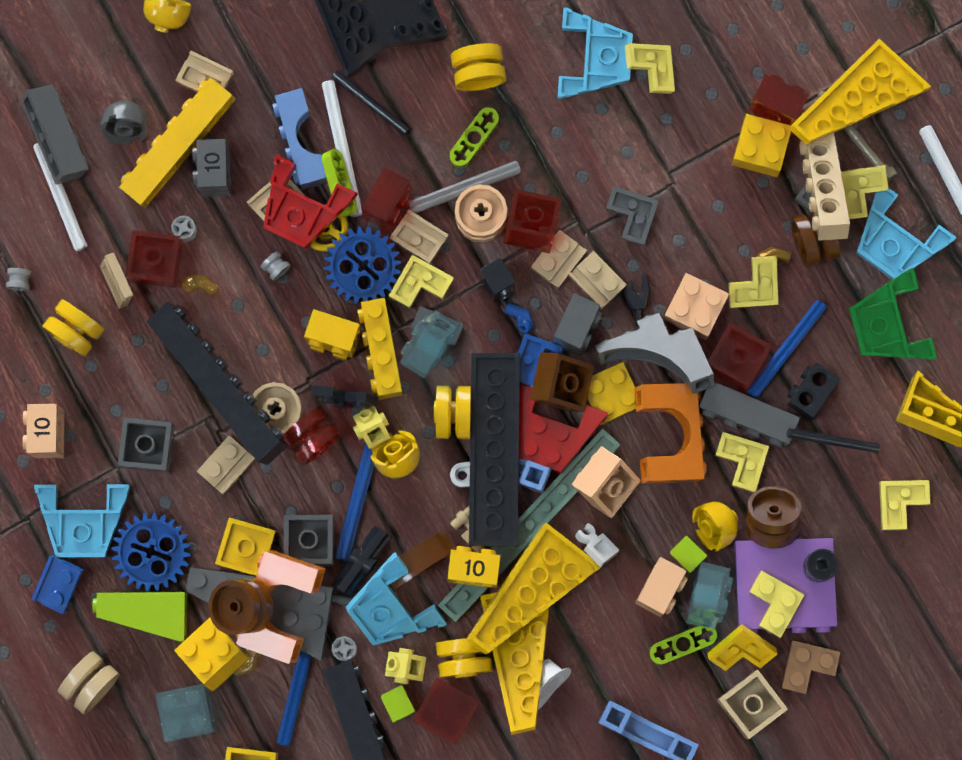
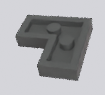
(639, 211)

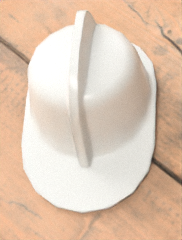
(551, 679)

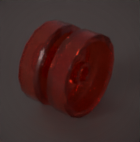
(312, 436)

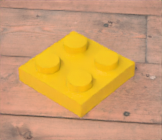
(612, 392)
(243, 546)

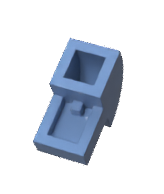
(533, 475)

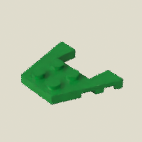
(879, 324)

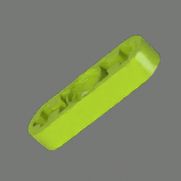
(489, 127)
(337, 174)
(668, 657)

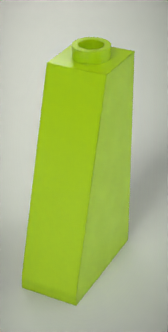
(147, 611)

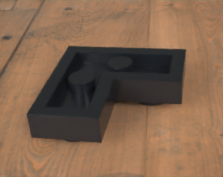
(341, 398)

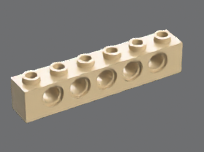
(826, 188)

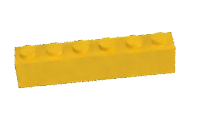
(177, 142)

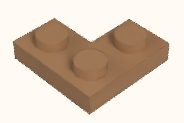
(804, 659)

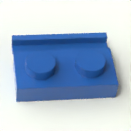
(57, 584)

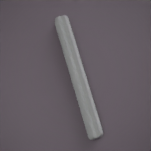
(454, 191)

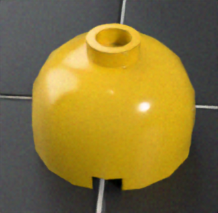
(166, 13)
(396, 455)
(717, 525)

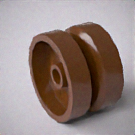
(807, 242)
(773, 517)
(240, 606)

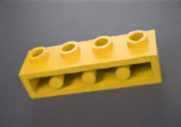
(382, 352)

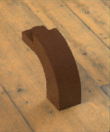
(423, 557)

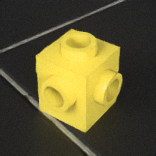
(371, 427)
(405, 666)

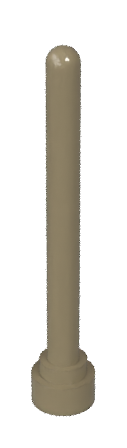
(866, 149)

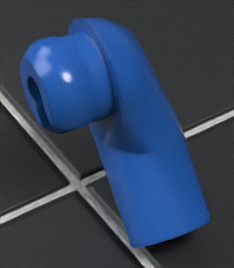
(522, 317)

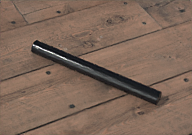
(370, 102)
(833, 440)

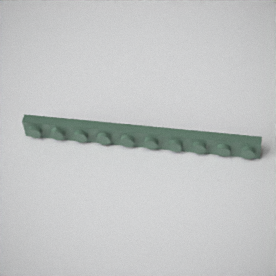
(540, 512)

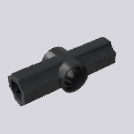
(362, 561)

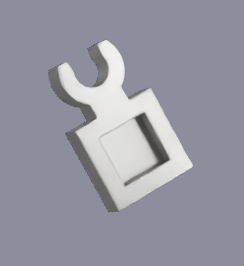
(597, 547)

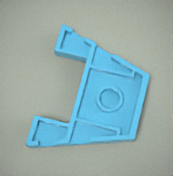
(604, 56)
(892, 247)
(81, 531)
(382, 613)

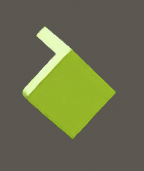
(688, 554)
(398, 704)

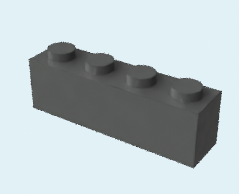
(54, 134)
(748, 413)

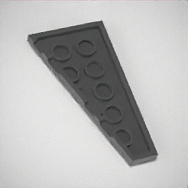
(293, 609)

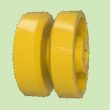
(478, 67)
(71, 330)
(452, 412)
(464, 659)

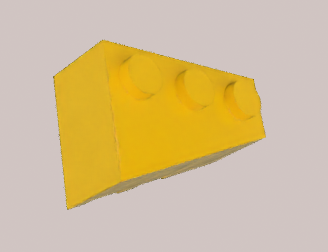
(931, 411)

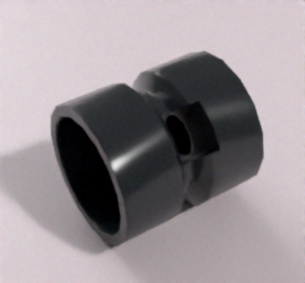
(820, 565)

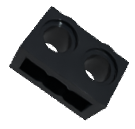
(497, 280)
(817, 394)

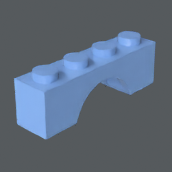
(293, 112)
(647, 733)

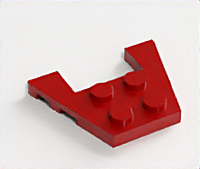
(296, 215)
(551, 441)

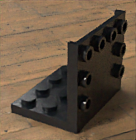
(368, 27)

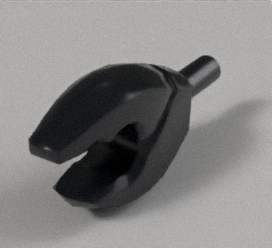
(638, 301)

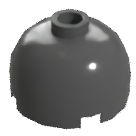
(124, 122)

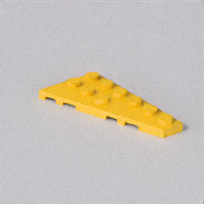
(866, 88)
(538, 580)
(520, 670)

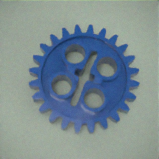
(348, 281)
(143, 573)

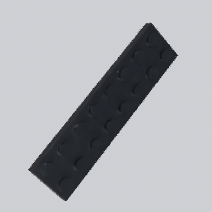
(494, 450)

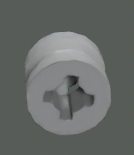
(181, 225)
(275, 266)
(18, 279)
(344, 645)

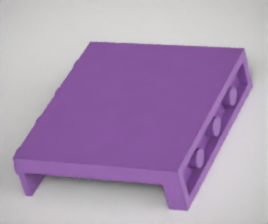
(785, 564)

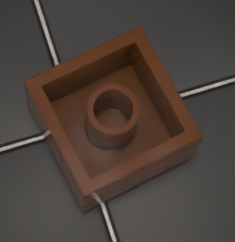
(562, 382)

